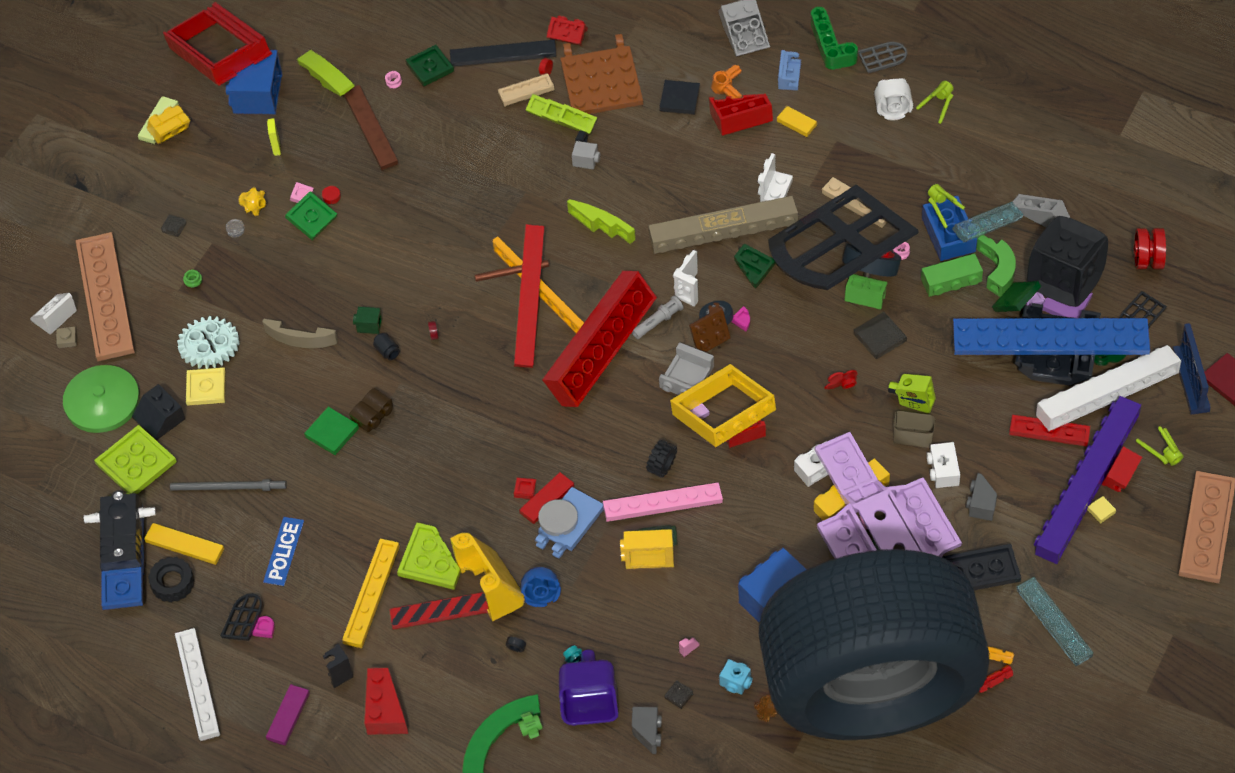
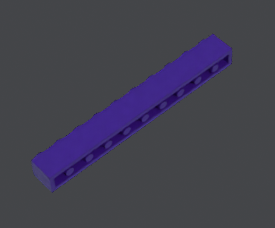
(1087, 480)

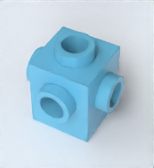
(735, 677)

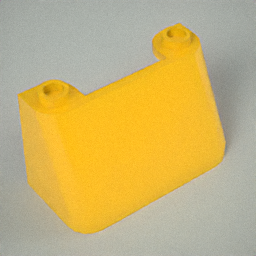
(498, 584)

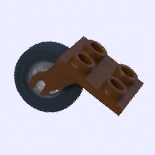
(712, 325)

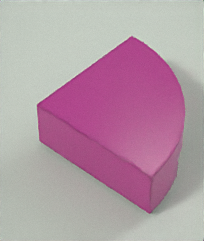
(742, 319)

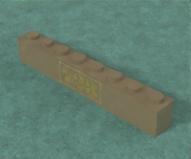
(723, 224)

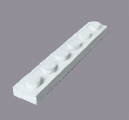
(197, 684)

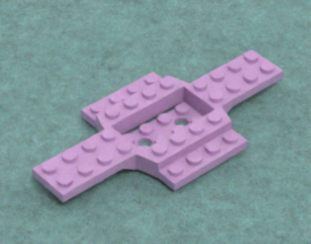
(910, 509)

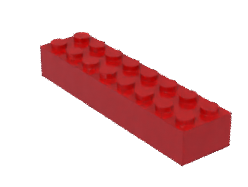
(599, 338)

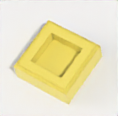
(1101, 509)

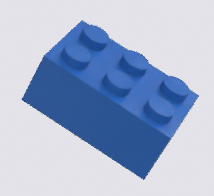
(945, 239)

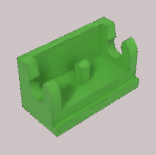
(865, 291)

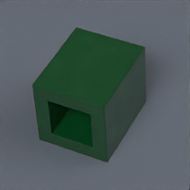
(368, 320)

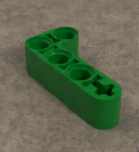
(832, 53)

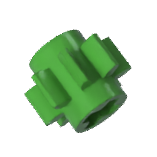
(530, 725)

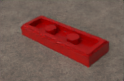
(554, 490)

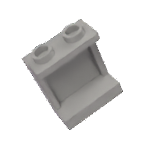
(686, 369)

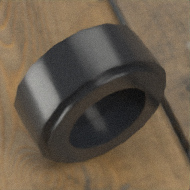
(515, 644)

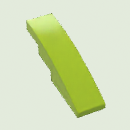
(325, 72)
(561, 114)
(599, 219)

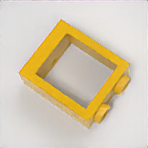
(647, 549)

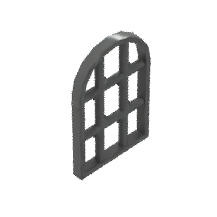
(882, 52)

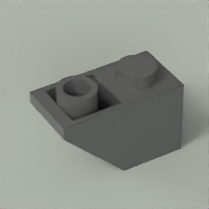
(983, 500)
(645, 727)

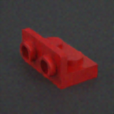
(566, 30)

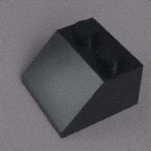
(158, 412)

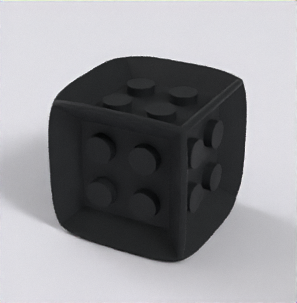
(1068, 260)

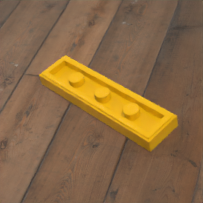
(184, 543)

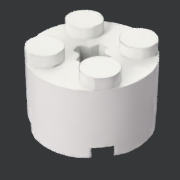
(893, 98)

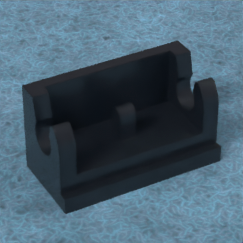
(339, 668)

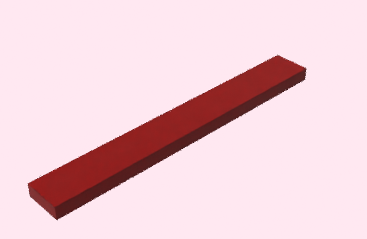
(529, 296)

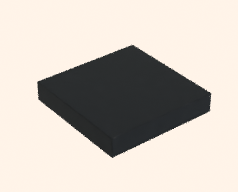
(679, 97)

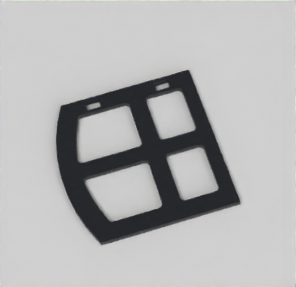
(843, 233)

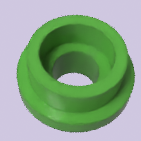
(192, 274)

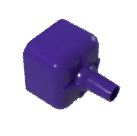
(588, 691)

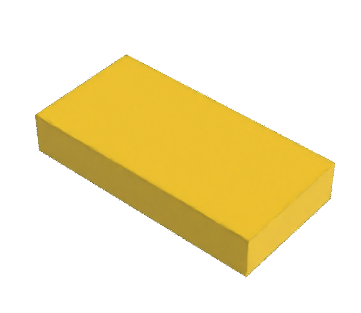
(796, 121)

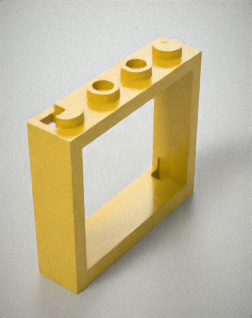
(712, 386)

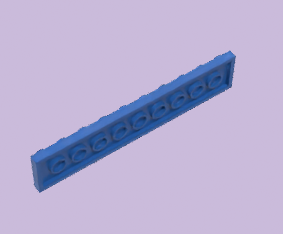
(1051, 336)

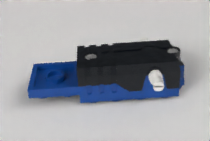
(121, 548)

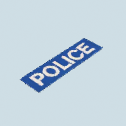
(283, 551)

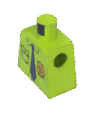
(914, 392)

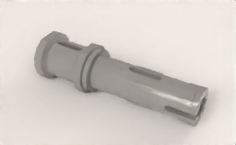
(664, 313)

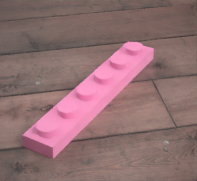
(662, 502)

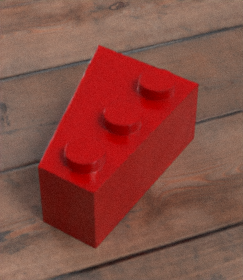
(740, 113)
(382, 705)

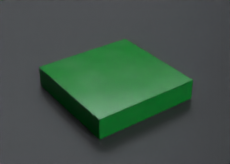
(311, 215)
(331, 430)

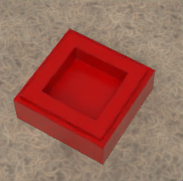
(525, 488)

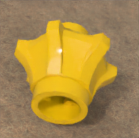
(252, 201)

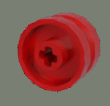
(1149, 248)

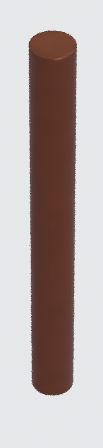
(504, 272)

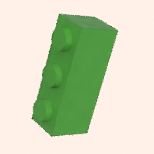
(951, 275)

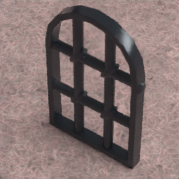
(1140, 307)
(245, 624)

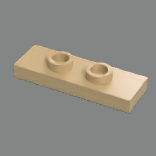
(525, 89)

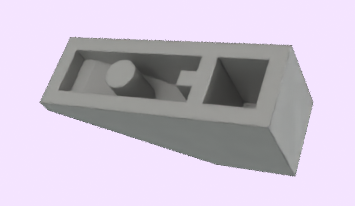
(1040, 209)

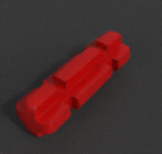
(996, 678)

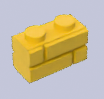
(167, 124)

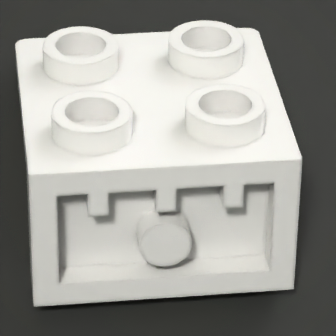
(773, 183)
(684, 280)

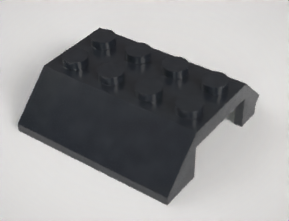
(1055, 368)

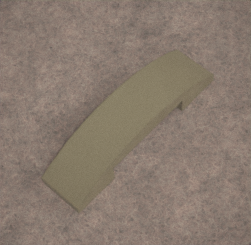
(322, 337)

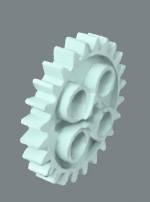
(197, 349)

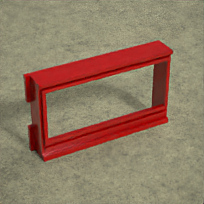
(225, 69)

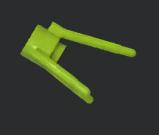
(942, 92)
(939, 195)
(1171, 453)

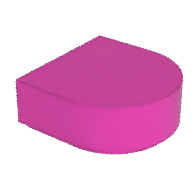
(264, 627)

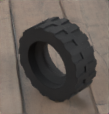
(174, 593)

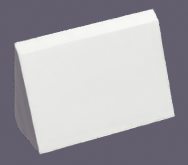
(55, 312)

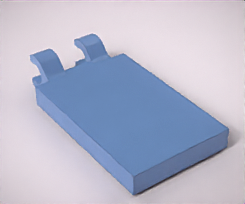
(588, 511)

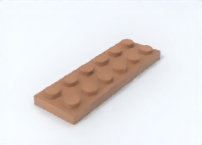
(1207, 527)

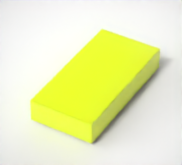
(274, 138)

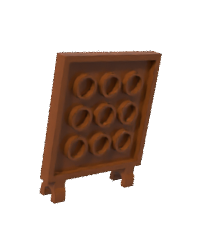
(601, 79)

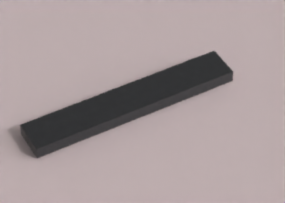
(503, 53)

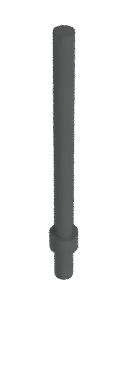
(265, 485)

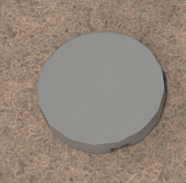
(558, 517)

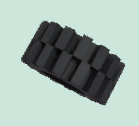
(661, 458)

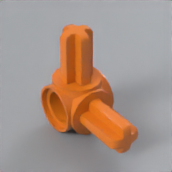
(726, 82)

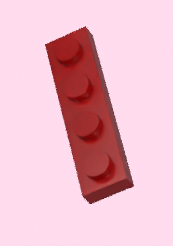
(1034, 428)

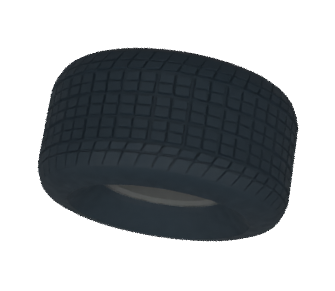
(873, 645)

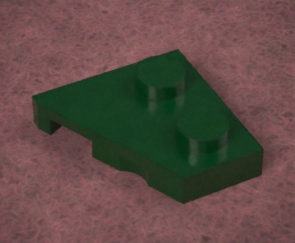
(753, 264)

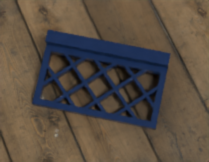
(1192, 373)

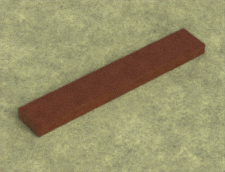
(370, 128)

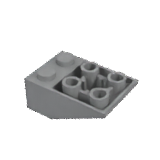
(744, 27)

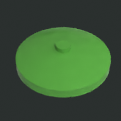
(101, 398)

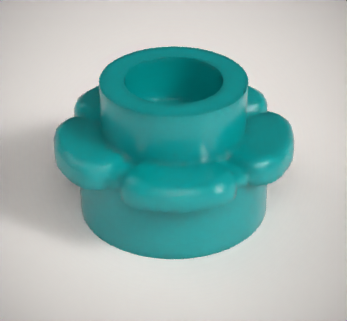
(572, 654)

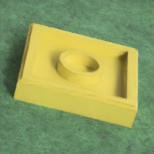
(205, 386)

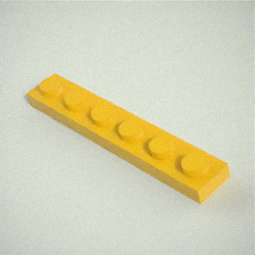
(370, 593)

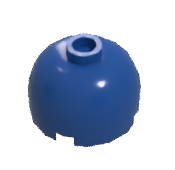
(540, 586)

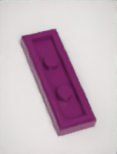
(287, 715)

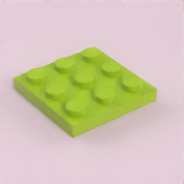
(135, 460)

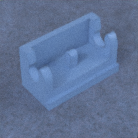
(789, 71)

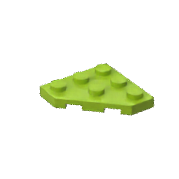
(429, 559)

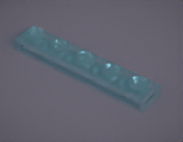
(987, 222)
(1055, 621)

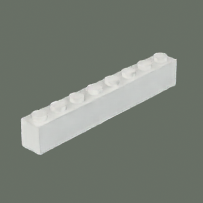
(1108, 387)

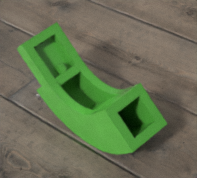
(1005, 261)

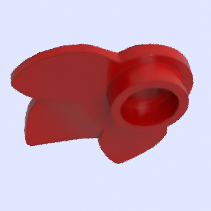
(845, 380)

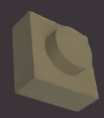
(66, 337)

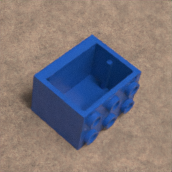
(256, 87)
(766, 580)

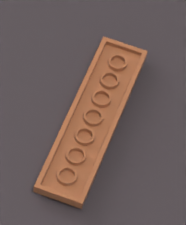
(104, 296)

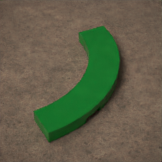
(493, 727)

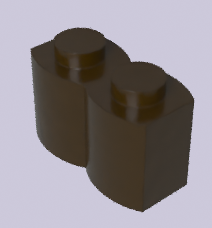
(371, 410)

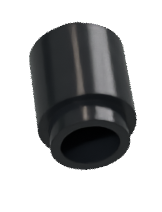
(386, 346)

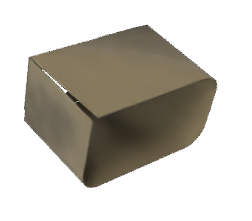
(905, 426)

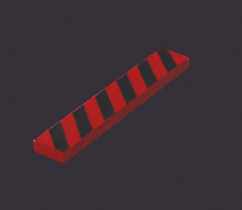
(438, 610)

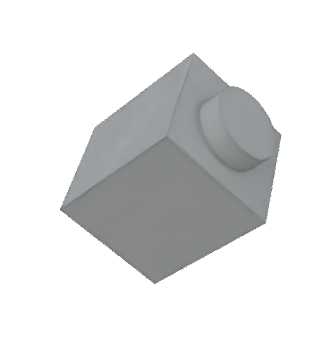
(585, 155)

